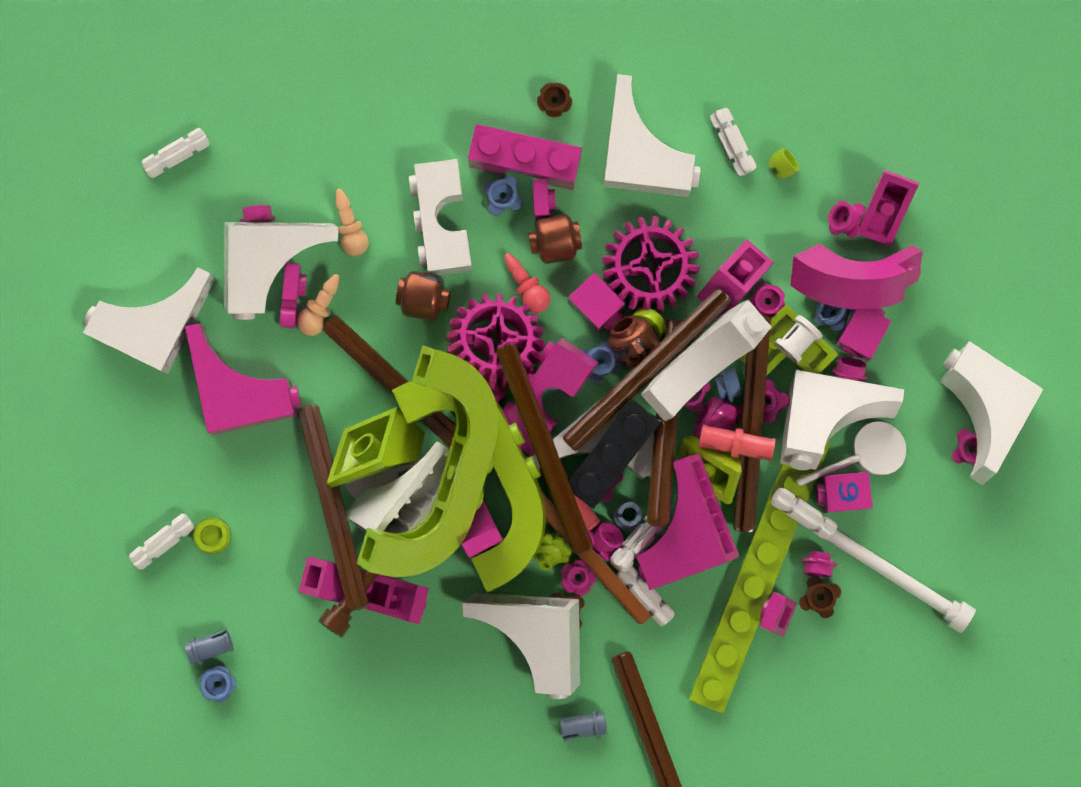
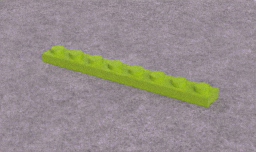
(749, 594)

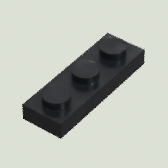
(613, 453)

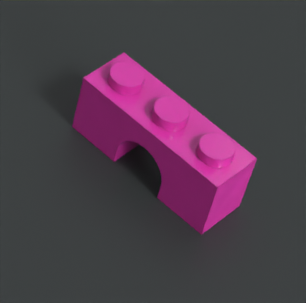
(509, 151)
(561, 368)

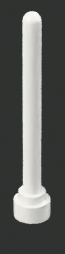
(955, 613)

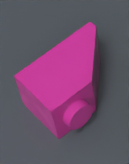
(738, 274)

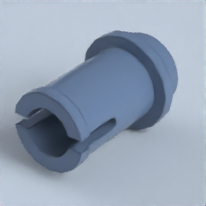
(619, 520)
(208, 646)
(583, 726)

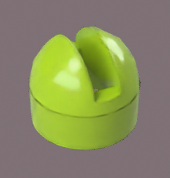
(784, 162)

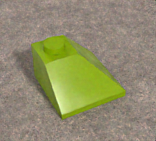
(375, 447)

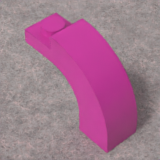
(852, 283)
(385, 595)

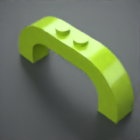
(517, 478)
(462, 479)

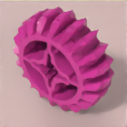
(666, 260)
(480, 339)

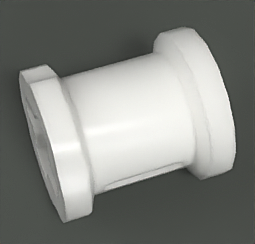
(798, 339)

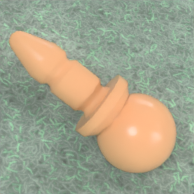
(353, 239)
(312, 319)

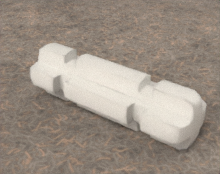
(733, 142)
(175, 152)
(803, 513)
(162, 541)
(634, 545)
(648, 598)

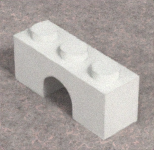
(435, 187)

